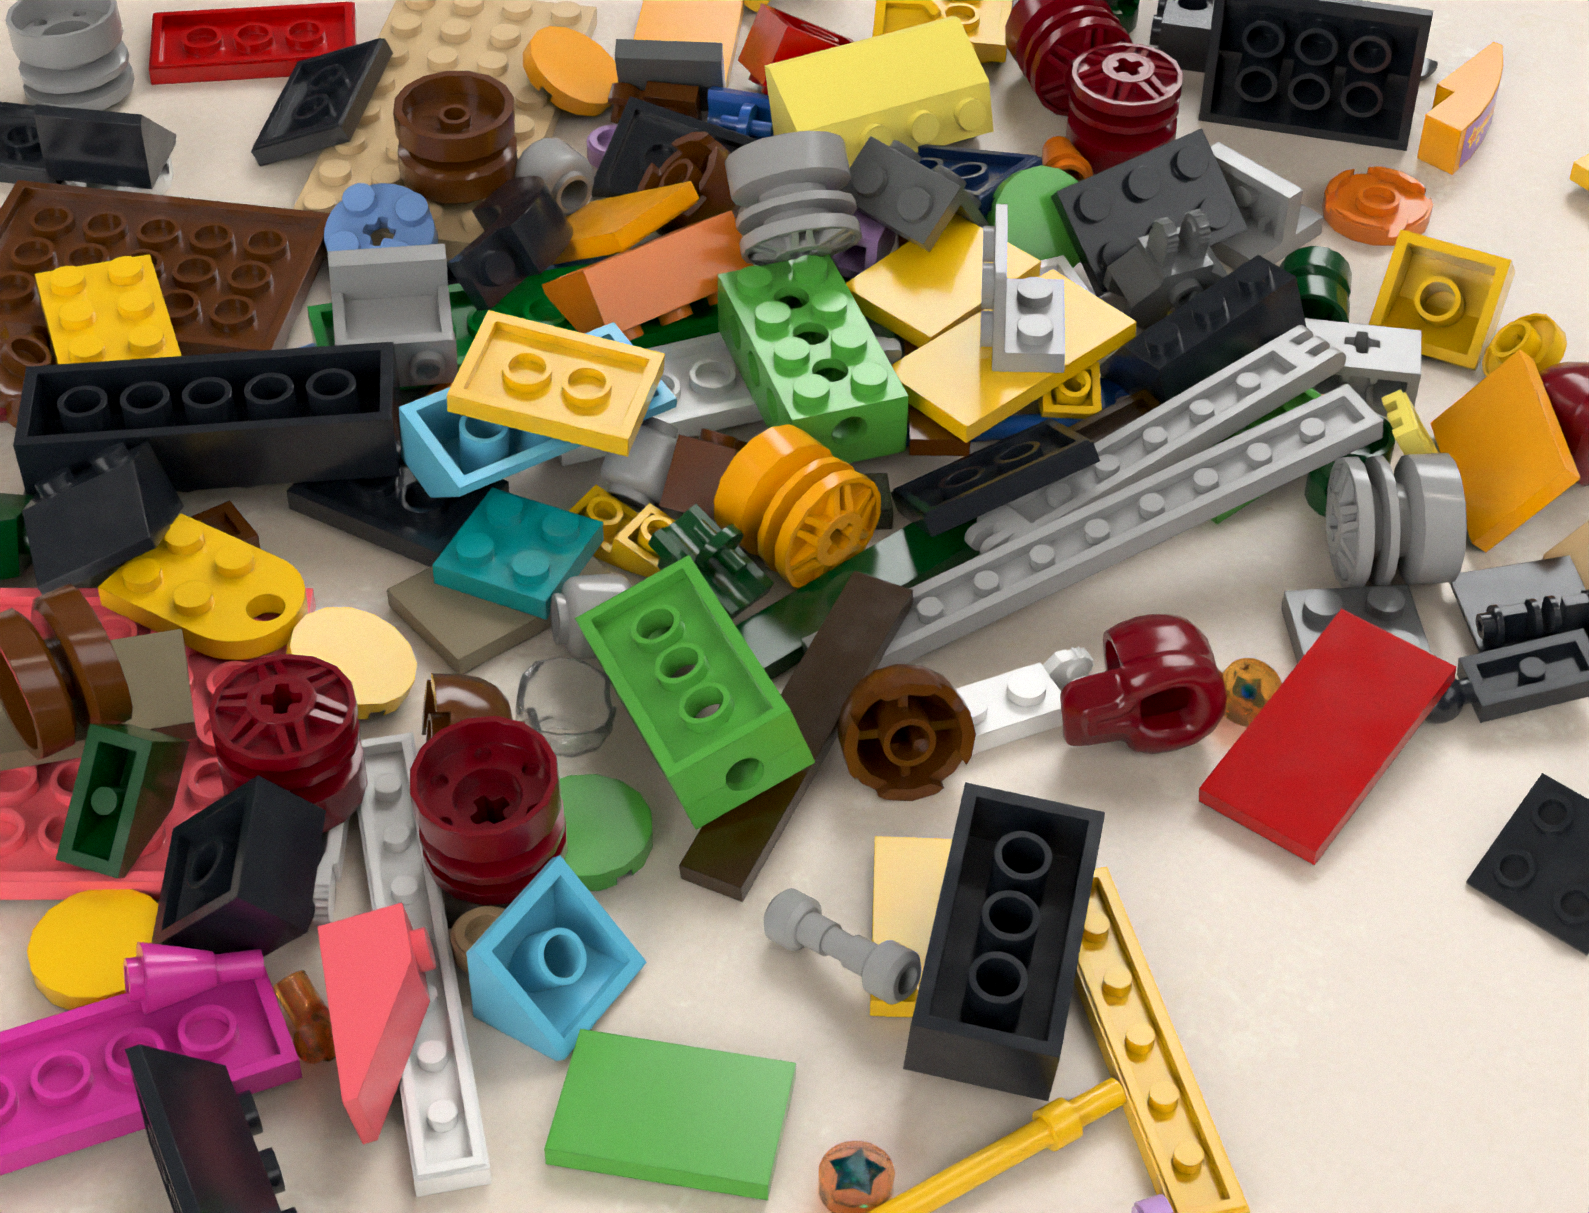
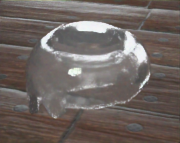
(566, 705)

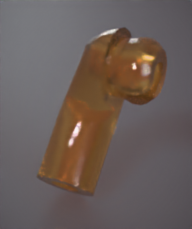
(309, 1016)

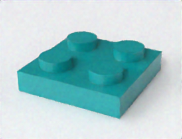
(517, 552)

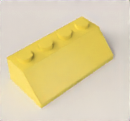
(896, 86)

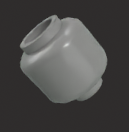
(562, 170)
(644, 472)
(577, 597)

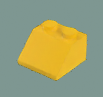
(1446, 294)

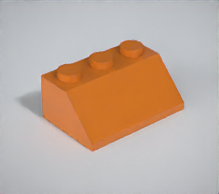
(651, 278)

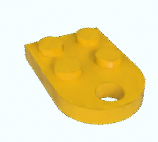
(210, 591)

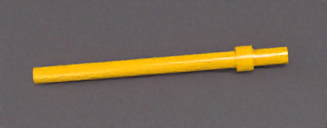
(1051, 1128)

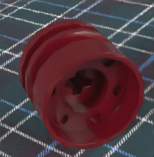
(1051, 35)
(1122, 102)
(296, 728)
(487, 808)

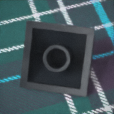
(102, 146)

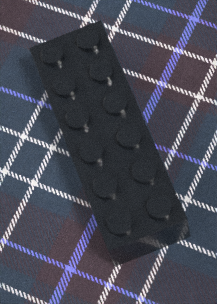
(220, 415)

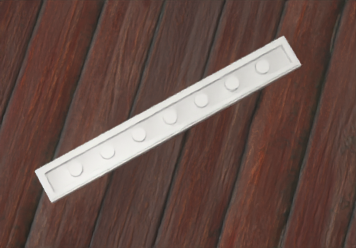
(438, 1079)

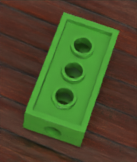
(812, 357)
(711, 759)

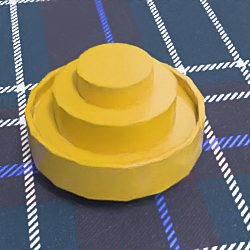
(1532, 334)

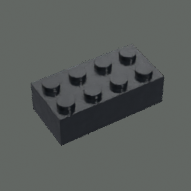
(1005, 942)

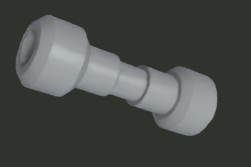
(886, 969)

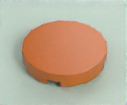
(1376, 205)

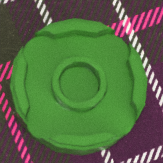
(1032, 215)
(605, 829)

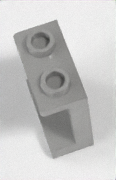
(397, 299)

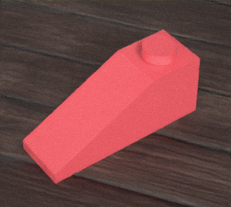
(375, 1006)

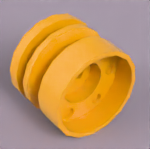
(797, 504)

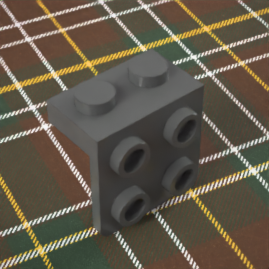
(907, 195)

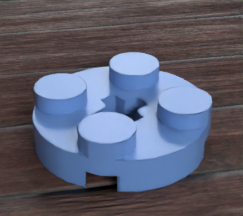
(379, 207)

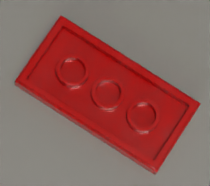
(245, 41)
(1327, 736)

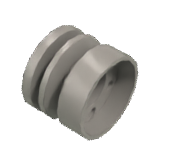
(70, 52)
(793, 197)
(1396, 520)

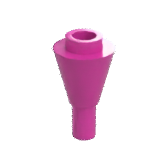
(172, 974)

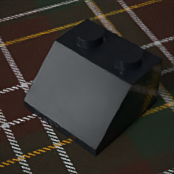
(99, 515)
(242, 872)

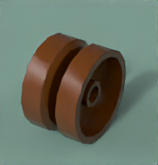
(455, 136)
(59, 672)

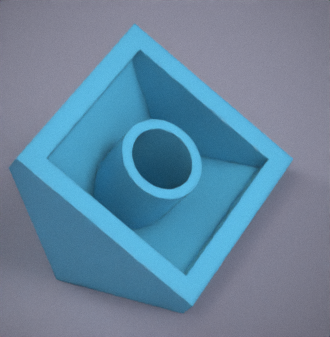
(550, 963)

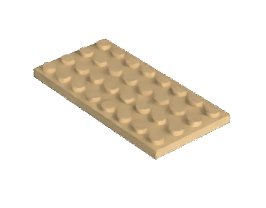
(434, 39)

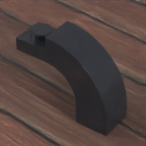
(519, 240)

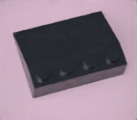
(1316, 68)

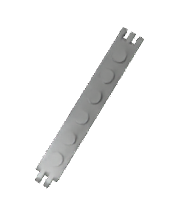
(1172, 432)

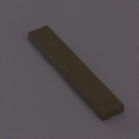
(843, 652)

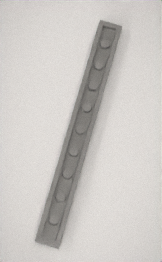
(1131, 521)

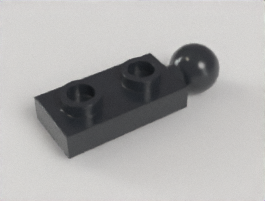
(1518, 678)

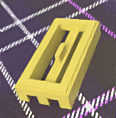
(1407, 425)

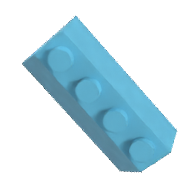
(462, 453)

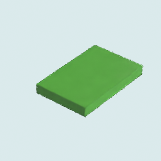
(672, 1114)

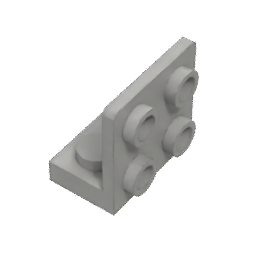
(1026, 314)

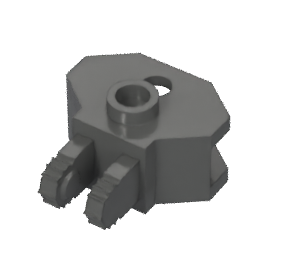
(1165, 268)

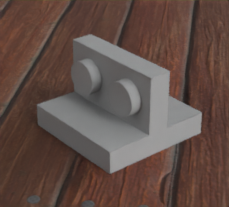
(1270, 209)

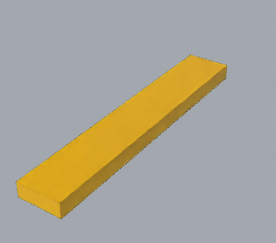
(1150, 1063)

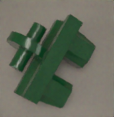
(716, 554)

